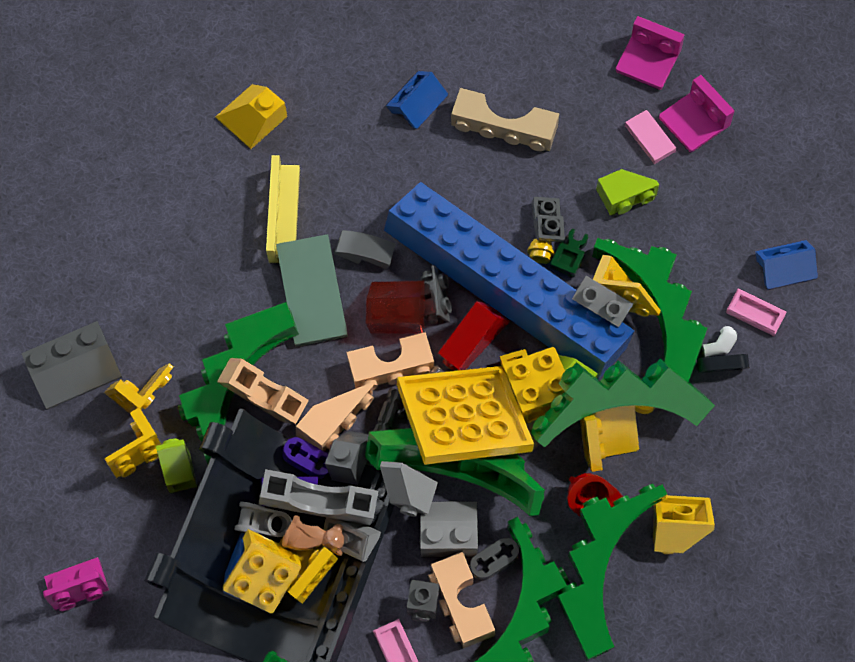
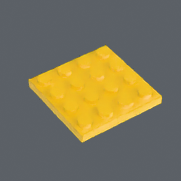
(464, 415)

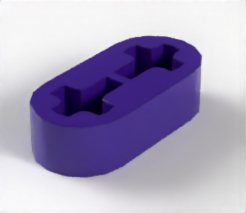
(303, 463)

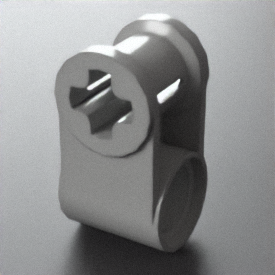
(259, 520)

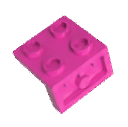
(650, 53)
(698, 115)
(75, 584)

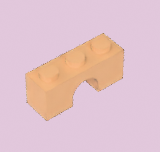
(414, 360)
(254, 387)
(469, 624)

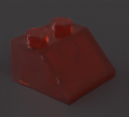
(395, 307)

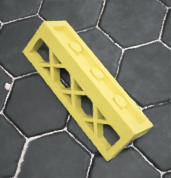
(282, 206)

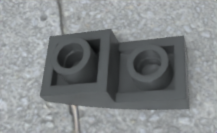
(547, 219)
(366, 247)

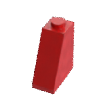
(472, 336)

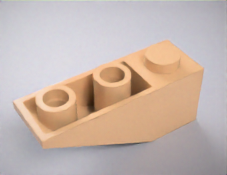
(331, 417)

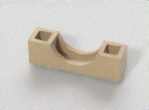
(534, 129)

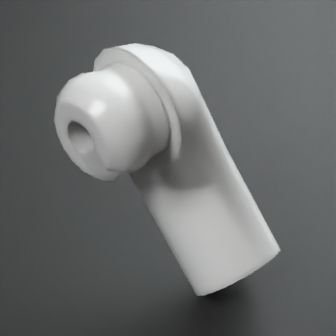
(722, 345)

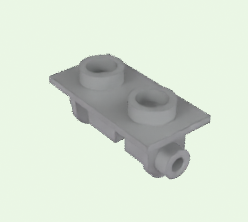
(602, 301)

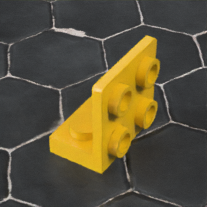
(614, 278)
(535, 382)
(126, 393)
(609, 434)
(142, 449)
(314, 567)
(262, 572)

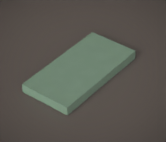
(312, 289)

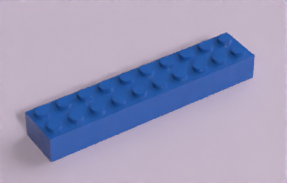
(505, 278)

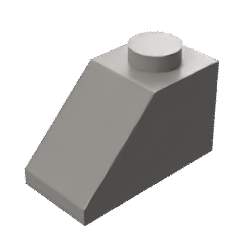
(408, 488)

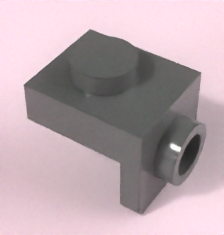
(422, 600)

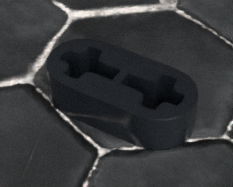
(723, 363)

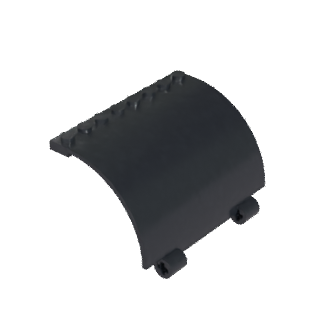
(200, 557)

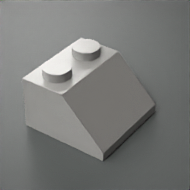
(449, 530)

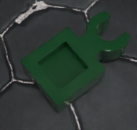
(569, 257)

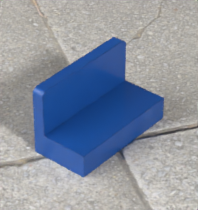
(418, 98)
(788, 264)

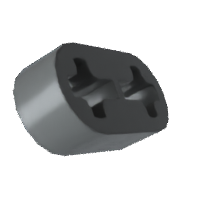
(497, 564)

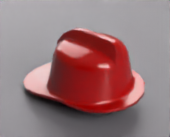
(587, 487)

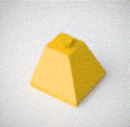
(253, 114)
(681, 523)

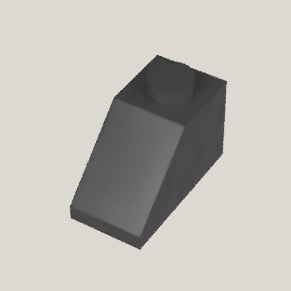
(347, 457)

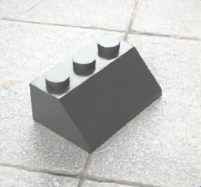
(71, 365)

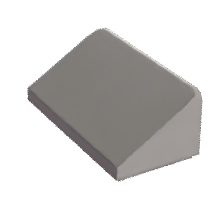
(358, 538)

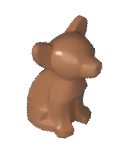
(306, 537)

